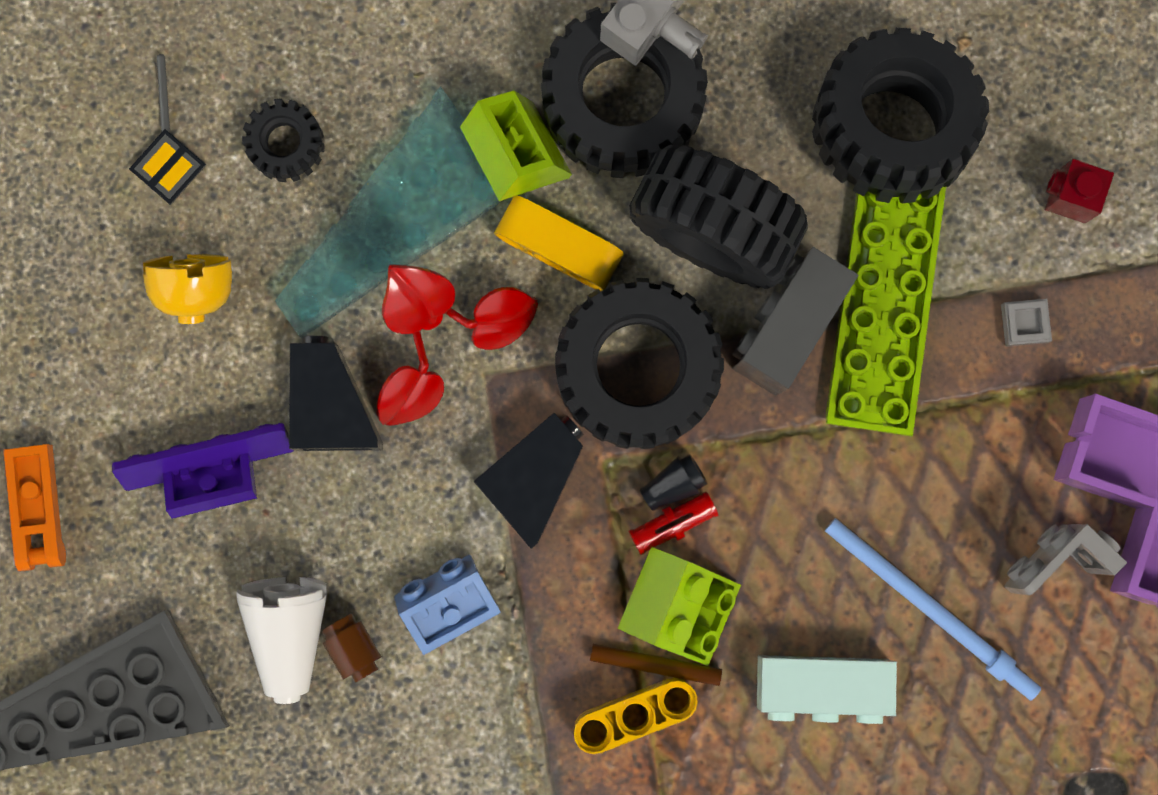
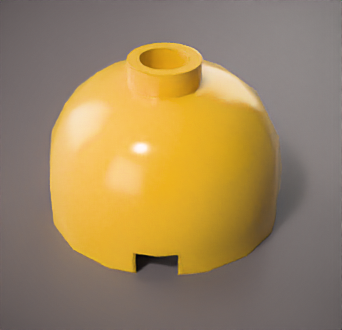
(188, 285)

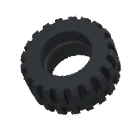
(922, 71)
(609, 145)
(719, 216)
(645, 305)

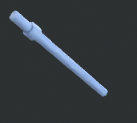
(998, 662)

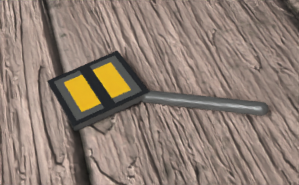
(166, 163)

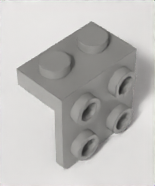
(1091, 550)

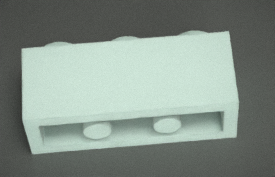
(826, 688)

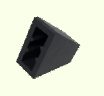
(326, 402)
(533, 476)

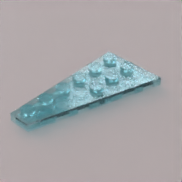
(402, 212)

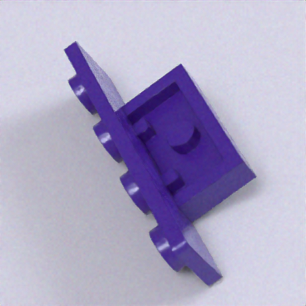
(205, 472)

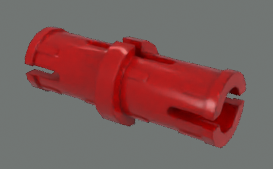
(701, 510)

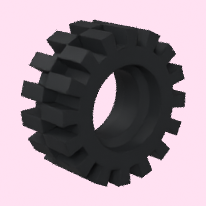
(283, 115)

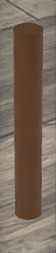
(656, 665)

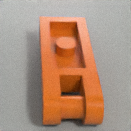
(34, 506)

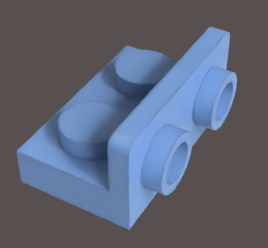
(445, 604)

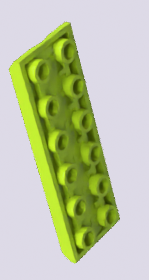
(885, 314)

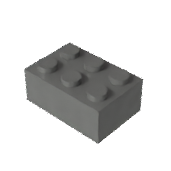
(793, 320)

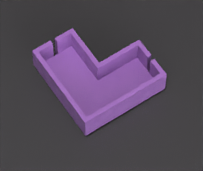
(1119, 461)

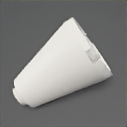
(283, 632)

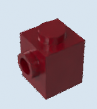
(1078, 190)

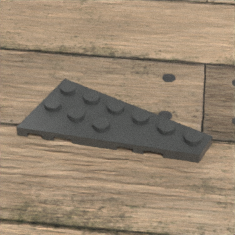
(111, 698)

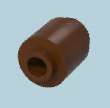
(351, 648)

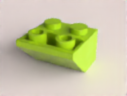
(513, 145)
(679, 606)

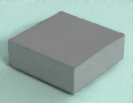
(1026, 322)

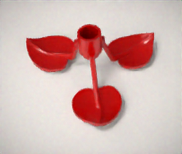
(416, 302)

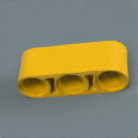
(558, 243)
(657, 715)

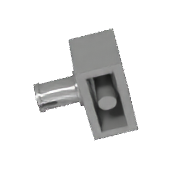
(637, 23)

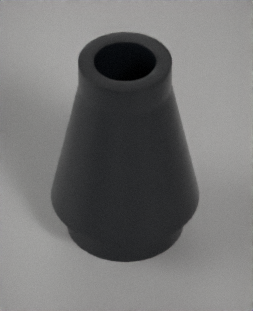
(675, 482)

